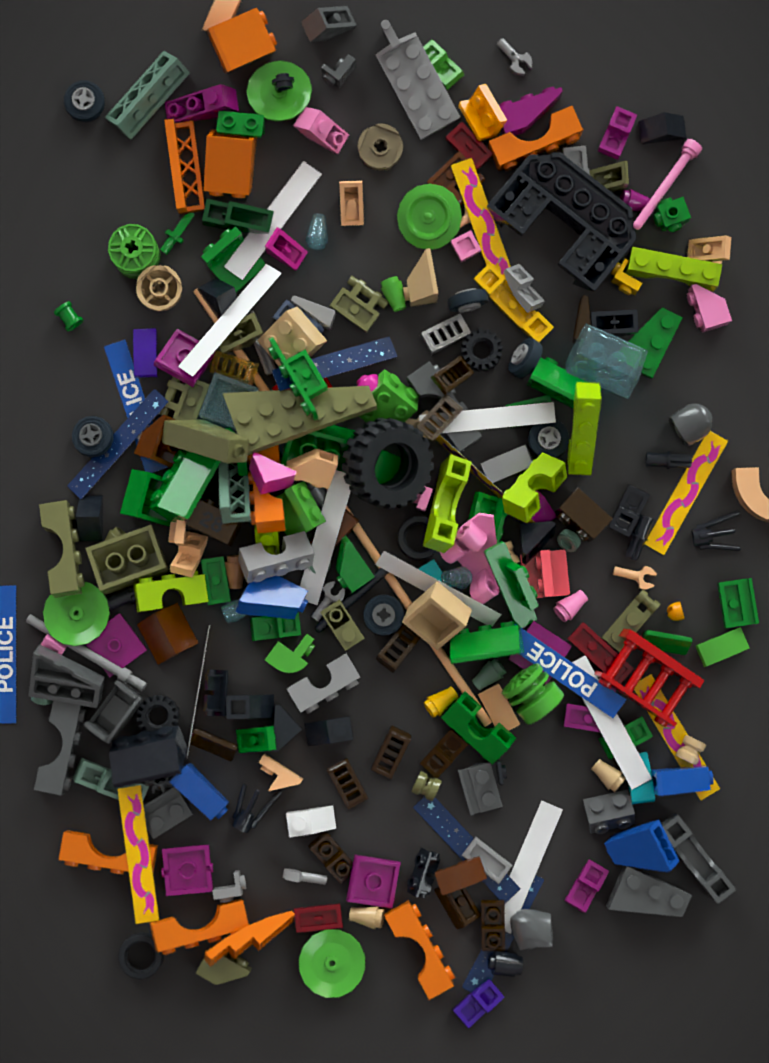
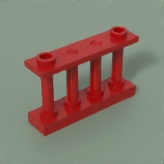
(650, 655)

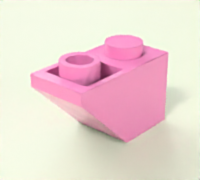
(321, 129)
(709, 308)

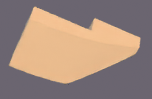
(177, 532)

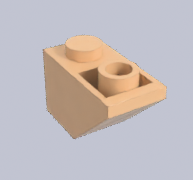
(314, 467)

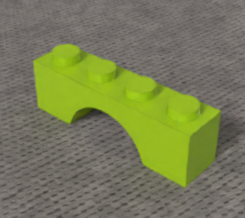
(656, 264)
(585, 425)
(441, 524)

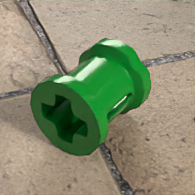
(68, 316)

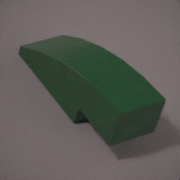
(232, 214)

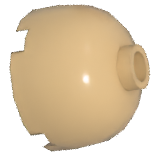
(159, 288)

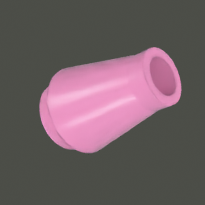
(569, 606)

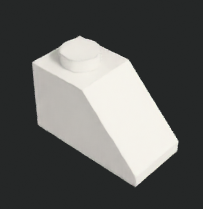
(310, 821)

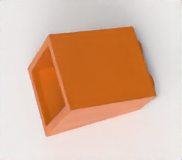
(242, 39)
(229, 164)

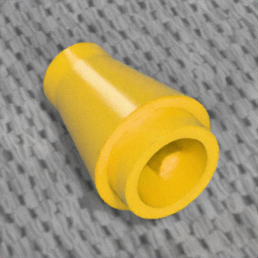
(439, 702)

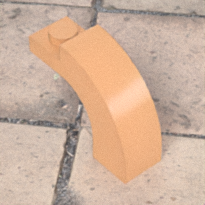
(749, 493)

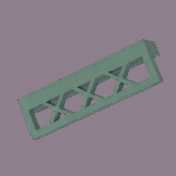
(149, 95)
(226, 492)

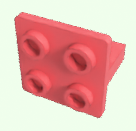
(549, 573)

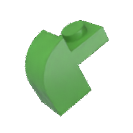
(289, 661)

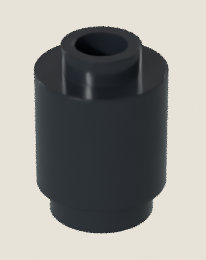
(505, 964)

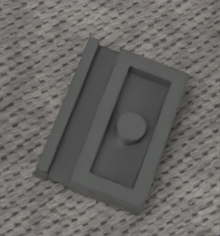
(480, 788)
(166, 812)

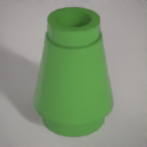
(393, 291)

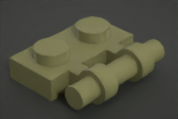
(356, 310)
(190, 400)

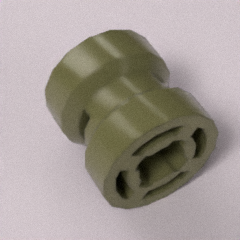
(426, 786)

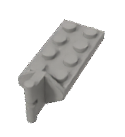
(416, 83)

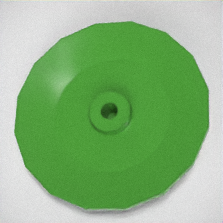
(278, 104)
(429, 216)
(78, 617)
(332, 963)

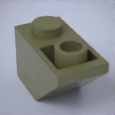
(342, 625)
(224, 969)

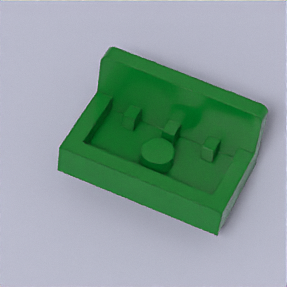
(240, 124)
(490, 505)

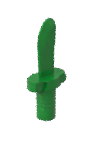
(175, 235)

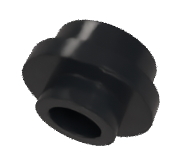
(283, 82)

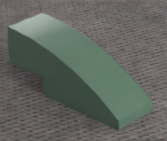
(100, 779)

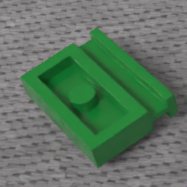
(738, 603)

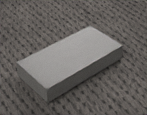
(494, 864)

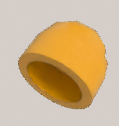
(675, 611)

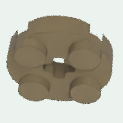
(374, 135)

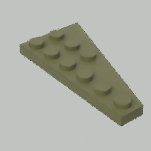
(277, 416)

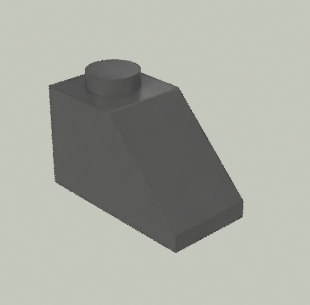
(327, 23)

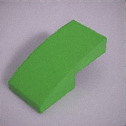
(446, 69)
(722, 647)

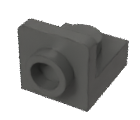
(342, 71)

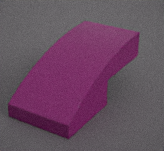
(617, 133)
(586, 886)

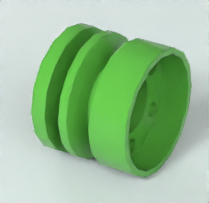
(133, 264)
(535, 696)

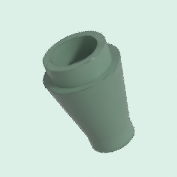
(489, 674)

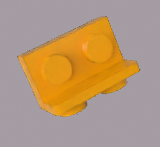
(483, 113)

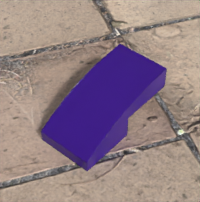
(145, 352)
(477, 1003)

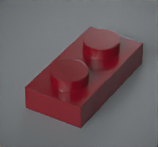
(465, 141)
(318, 917)

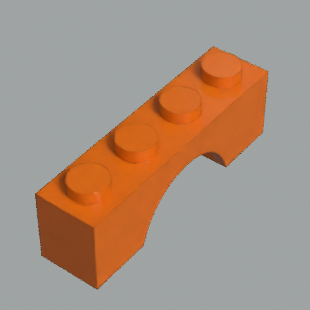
(510, 150)
(268, 509)
(78, 848)
(405, 922)
(169, 934)

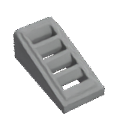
(321, 314)
(443, 344)

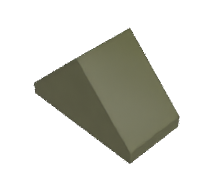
(612, 176)
(242, 335)

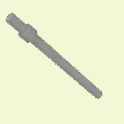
(124, 674)

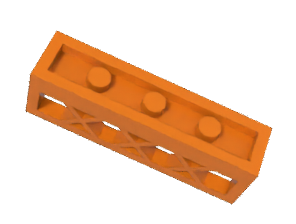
(176, 169)

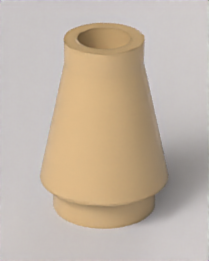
(610, 776)
(367, 916)

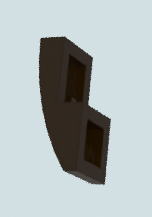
(444, 753)

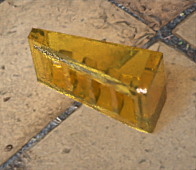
(250, 371)

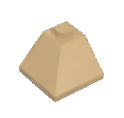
(422, 282)

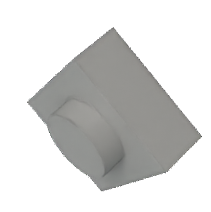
(226, 893)

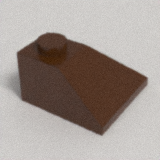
(151, 445)

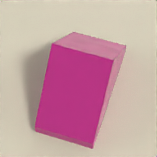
(285, 249)
(270, 475)

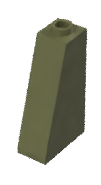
(206, 440)

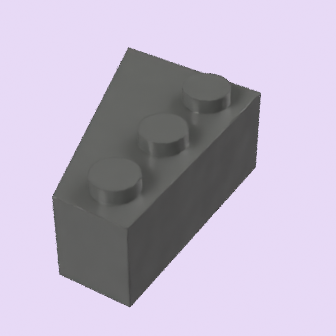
(64, 680)
(646, 894)

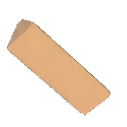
(498, 707)

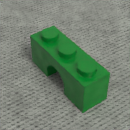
(488, 742)

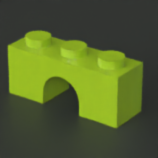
(544, 473)
(149, 592)

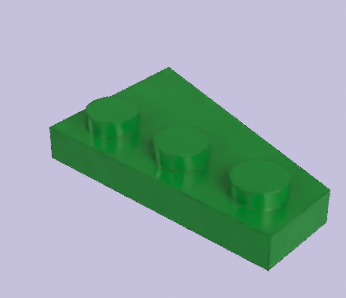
(655, 338)

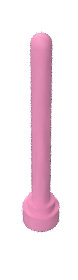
(690, 150)

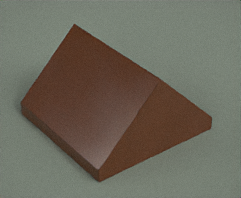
(167, 633)

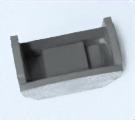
(115, 712)

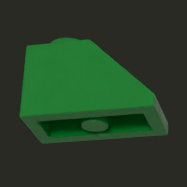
(351, 567)

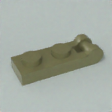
(630, 618)

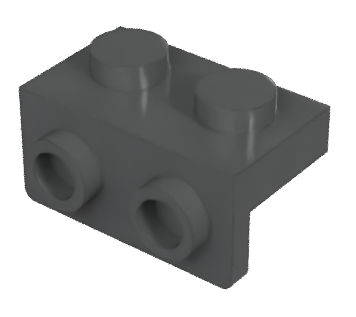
(609, 812)

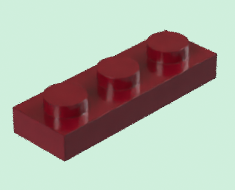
(597, 651)

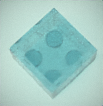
(214, 406)

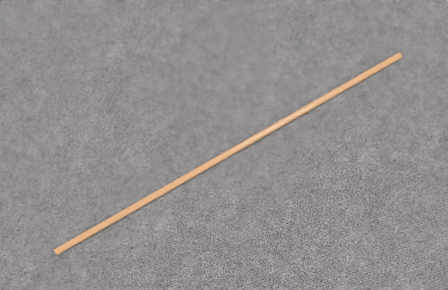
(374, 554)

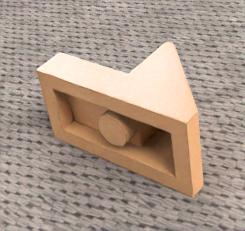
(351, 203)
(710, 249)
(285, 776)

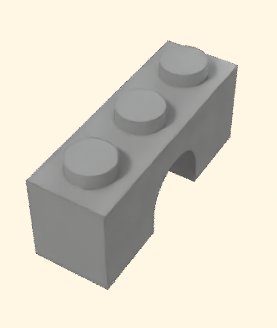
(259, 564)
(342, 675)

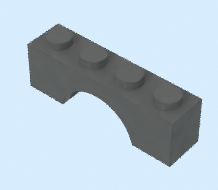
(425, 387)
(55, 776)
(696, 859)

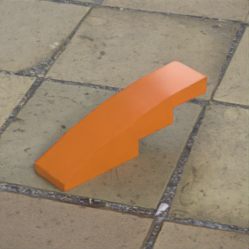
(257, 934)

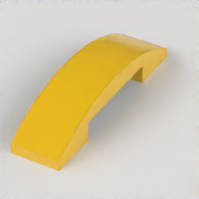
(498, 290)

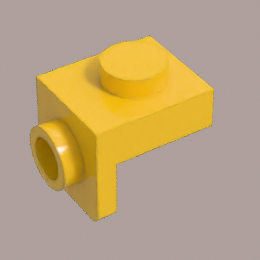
(625, 282)

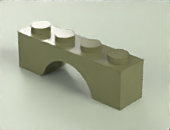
(65, 576)

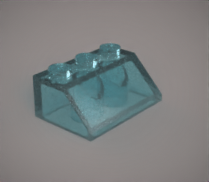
(606, 360)

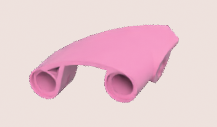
(469, 549)

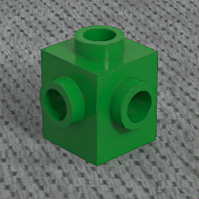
(671, 214)

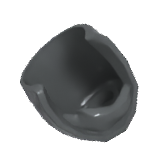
(692, 423)
(532, 929)

